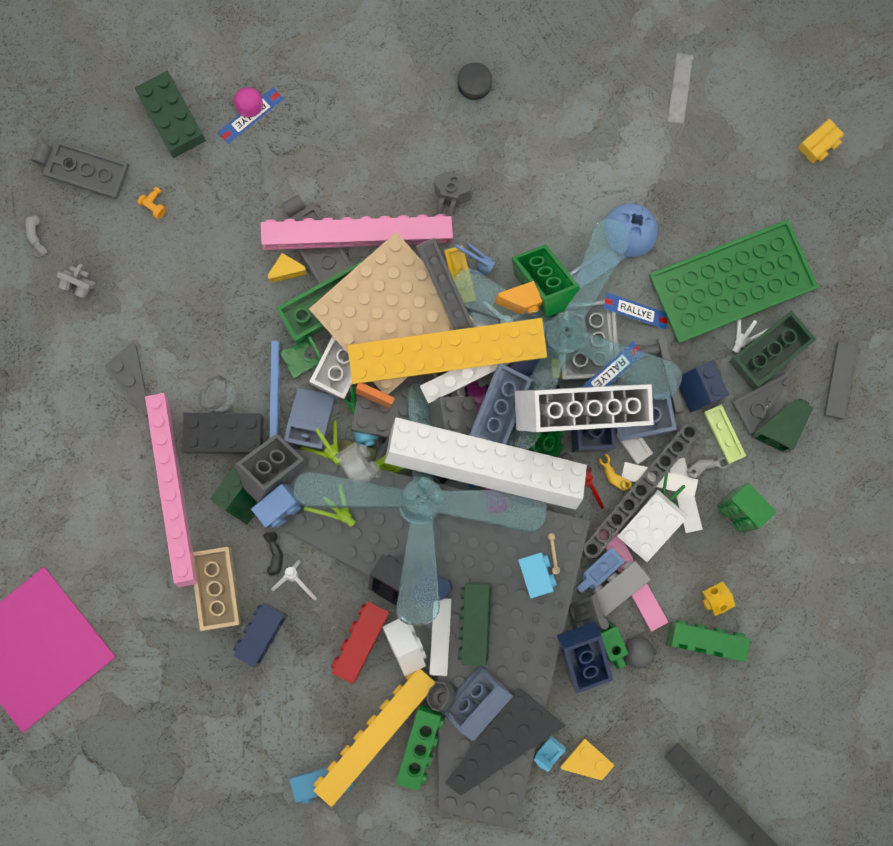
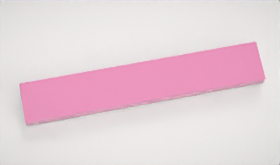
(642, 597)

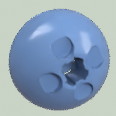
(642, 230)

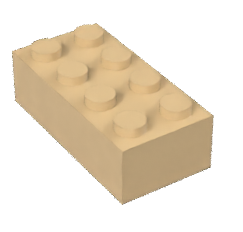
(216, 589)

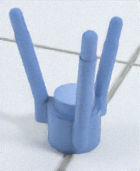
(484, 264)

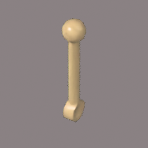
(556, 569)

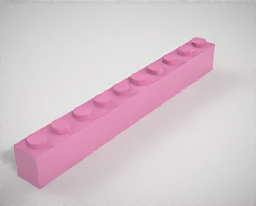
(354, 232)
(171, 490)

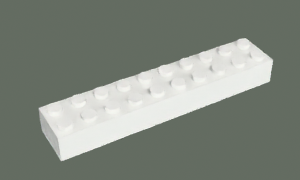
(486, 463)

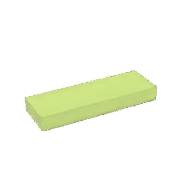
(724, 434)

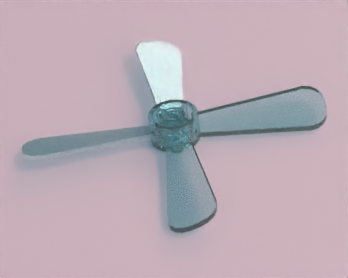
(636, 367)
(418, 587)

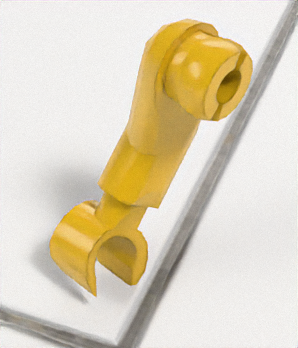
(613, 478)

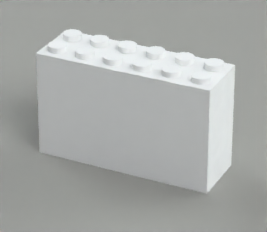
(583, 408)

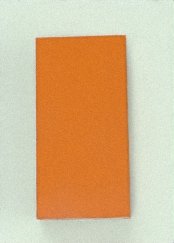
(374, 395)

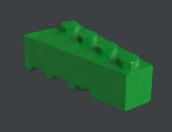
(708, 641)

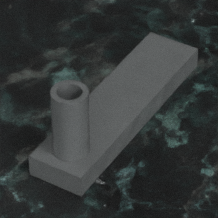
(661, 349)

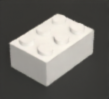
(652, 525)

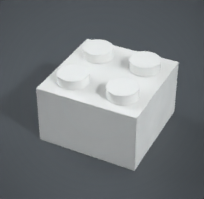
(405, 646)

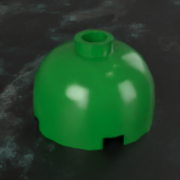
(548, 443)

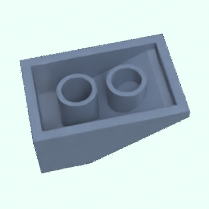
(663, 423)

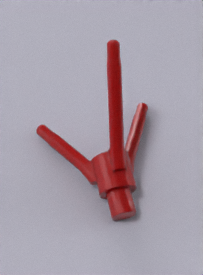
(588, 483)

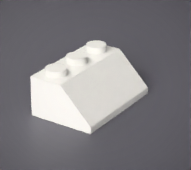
(333, 371)

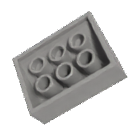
(598, 323)

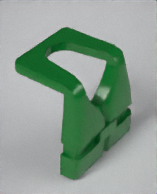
(295, 358)

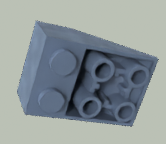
(308, 413)

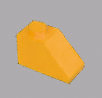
(521, 299)

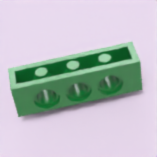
(407, 775)

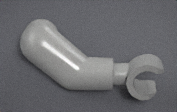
(30, 224)
(701, 465)

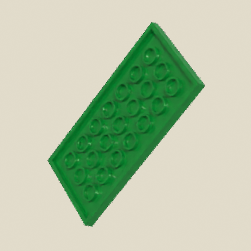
(733, 281)

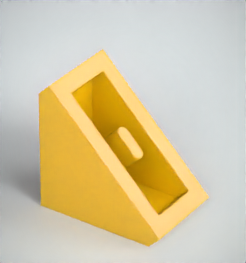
(285, 269)

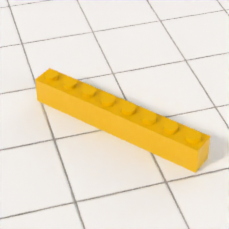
(376, 735)

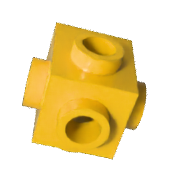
(718, 599)

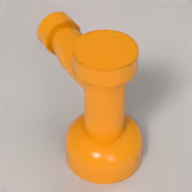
(157, 210)

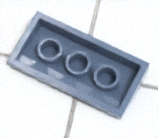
(498, 410)

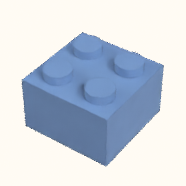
(277, 506)

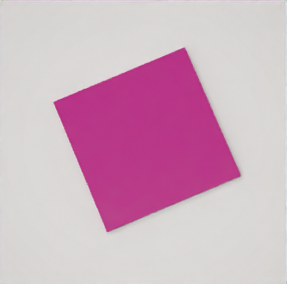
(44, 649)

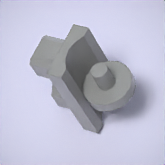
(83, 284)

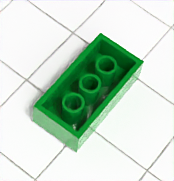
(745, 508)

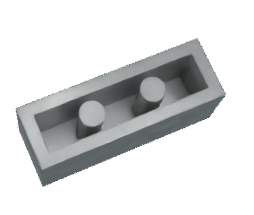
(621, 586)

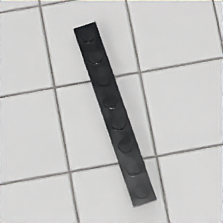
(718, 797)

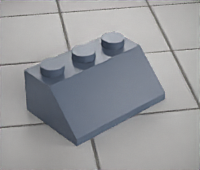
(477, 703)

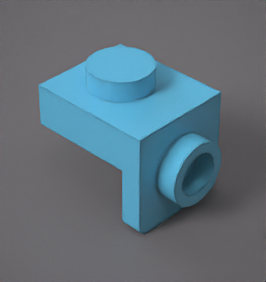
(549, 753)

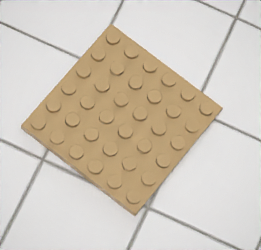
(382, 301)

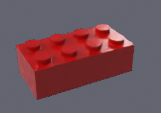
(358, 647)

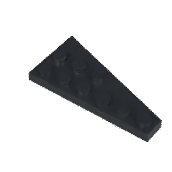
(511, 734)

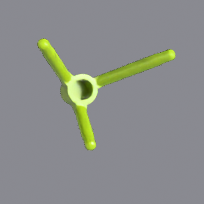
(331, 450)
(341, 514)

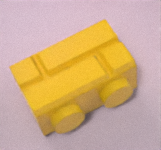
(820, 141)

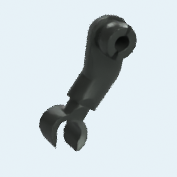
(277, 555)

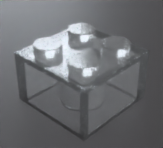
(357, 463)

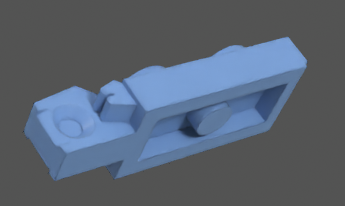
(601, 570)

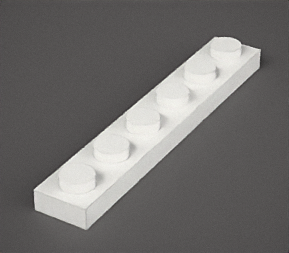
(453, 381)

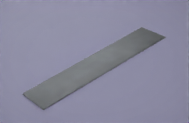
(680, 88)

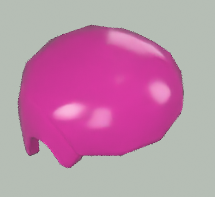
(248, 102)

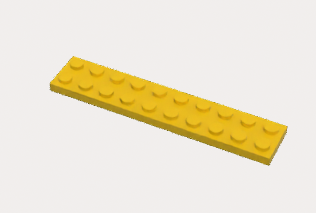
(447, 351)

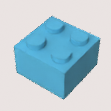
(537, 575)

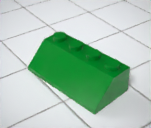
(550, 277)

